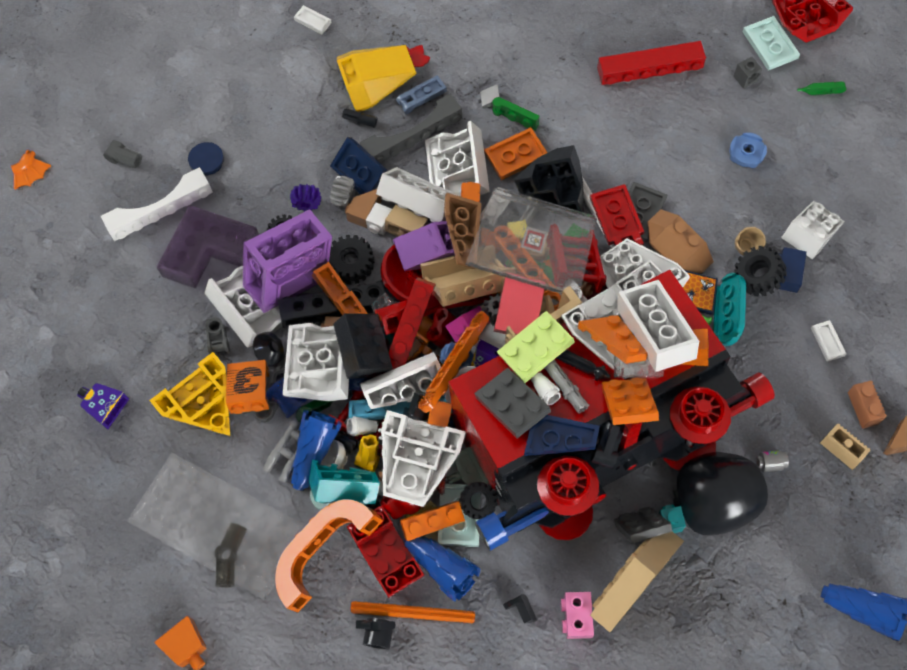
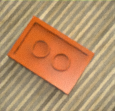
(515, 153)
(630, 401)

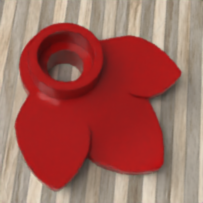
(417, 56)

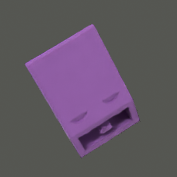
(424, 245)

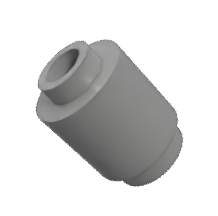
(772, 461)

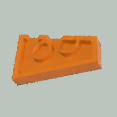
(616, 336)

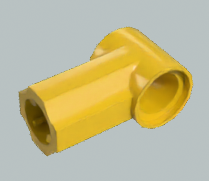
(367, 455)

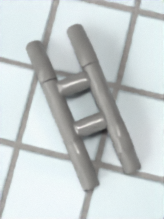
(280, 449)

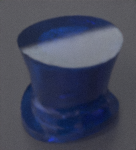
(288, 405)

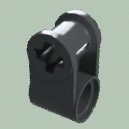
(216, 340)

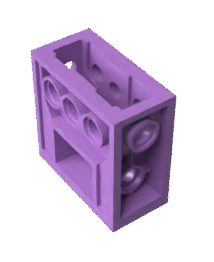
(284, 258)

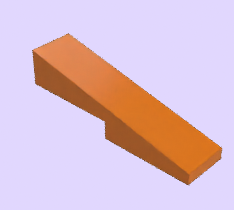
(337, 291)

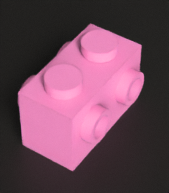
(577, 615)

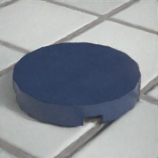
(207, 157)

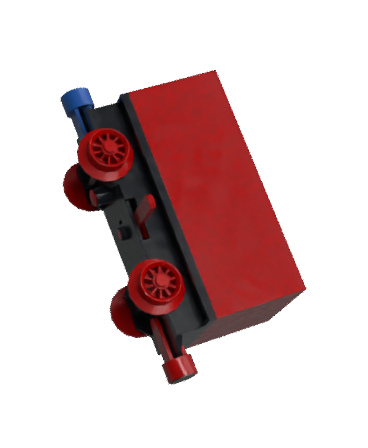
(562, 487)

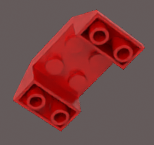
(387, 555)

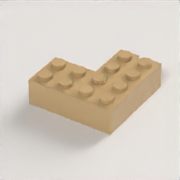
(634, 578)

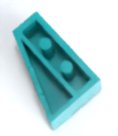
(336, 484)

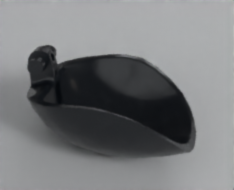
(720, 492)

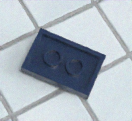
(358, 165)

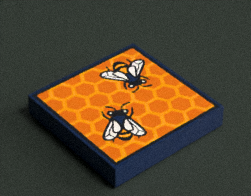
(701, 291)

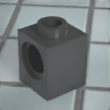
(747, 72)

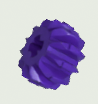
(305, 197)

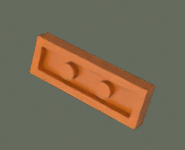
(432, 520)

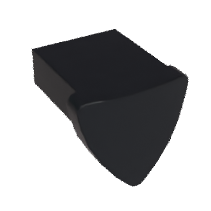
(413, 411)
(524, 608)

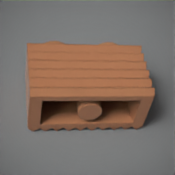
(866, 404)

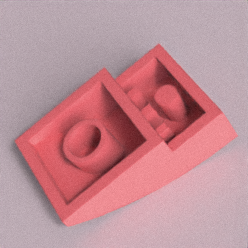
(518, 306)

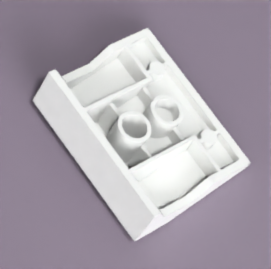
(457, 159)
(240, 309)
(314, 364)

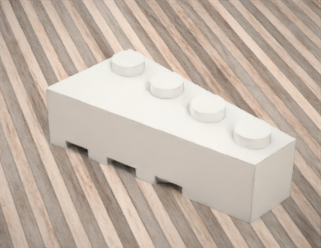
(401, 383)

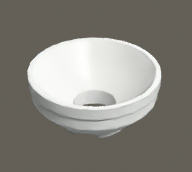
(335, 455)

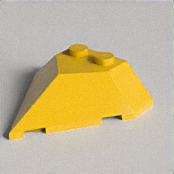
(198, 398)

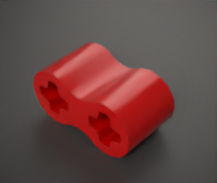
(438, 332)
(398, 508)

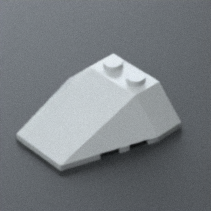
(416, 457)

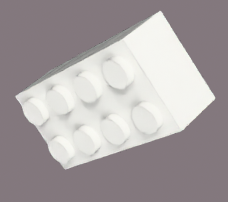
(413, 193)
(657, 325)

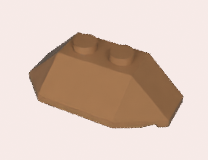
(678, 242)

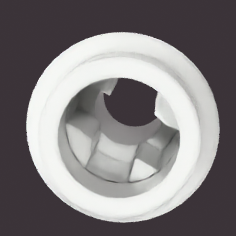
(546, 389)
(360, 426)

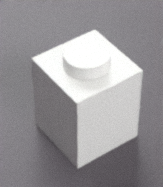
(376, 219)

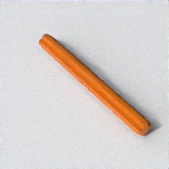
(412, 612)

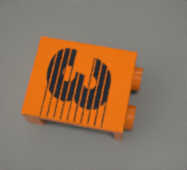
(247, 386)

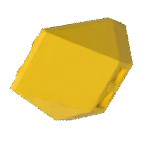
(374, 73)

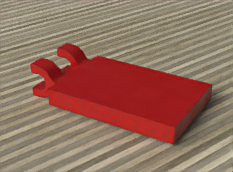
(617, 215)

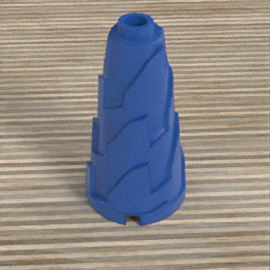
(314, 442)
(444, 565)
(877, 610)

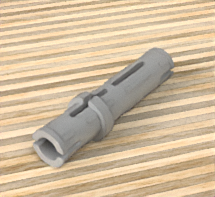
(569, 390)

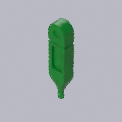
(824, 88)

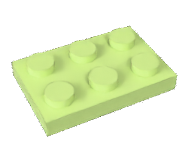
(535, 346)

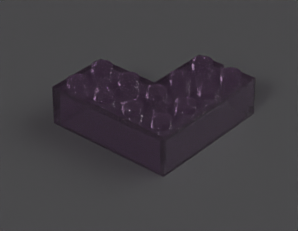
(200, 238)

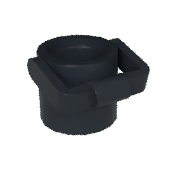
(377, 632)

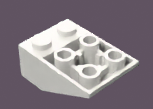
(812, 229)

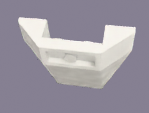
(634, 258)
(598, 307)

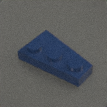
(560, 435)

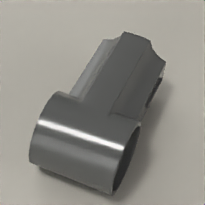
(119, 153)

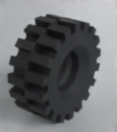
(758, 259)
(358, 269)

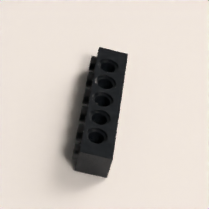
(311, 314)

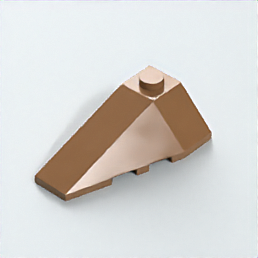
(463, 223)

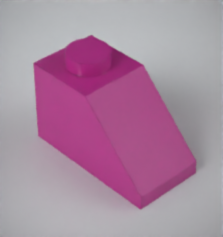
(459, 325)

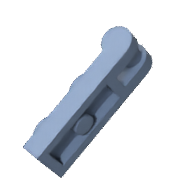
(421, 94)

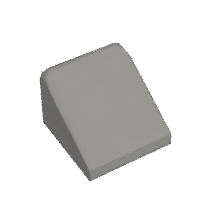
(488, 95)

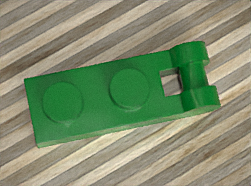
(515, 113)

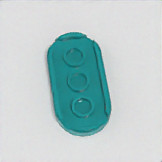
(730, 309)

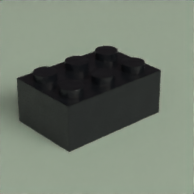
(362, 345)

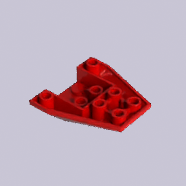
(812, 17)

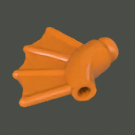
(28, 170)

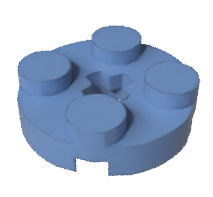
(743, 158)

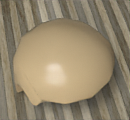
(749, 238)

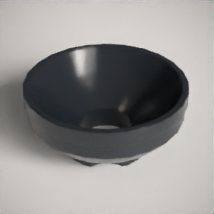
(264, 350)

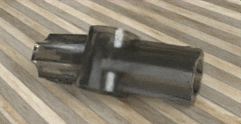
(226, 567)

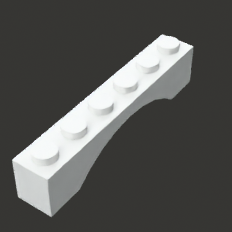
(125, 221)

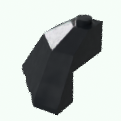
(554, 178)

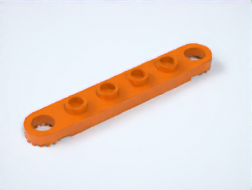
(451, 365)

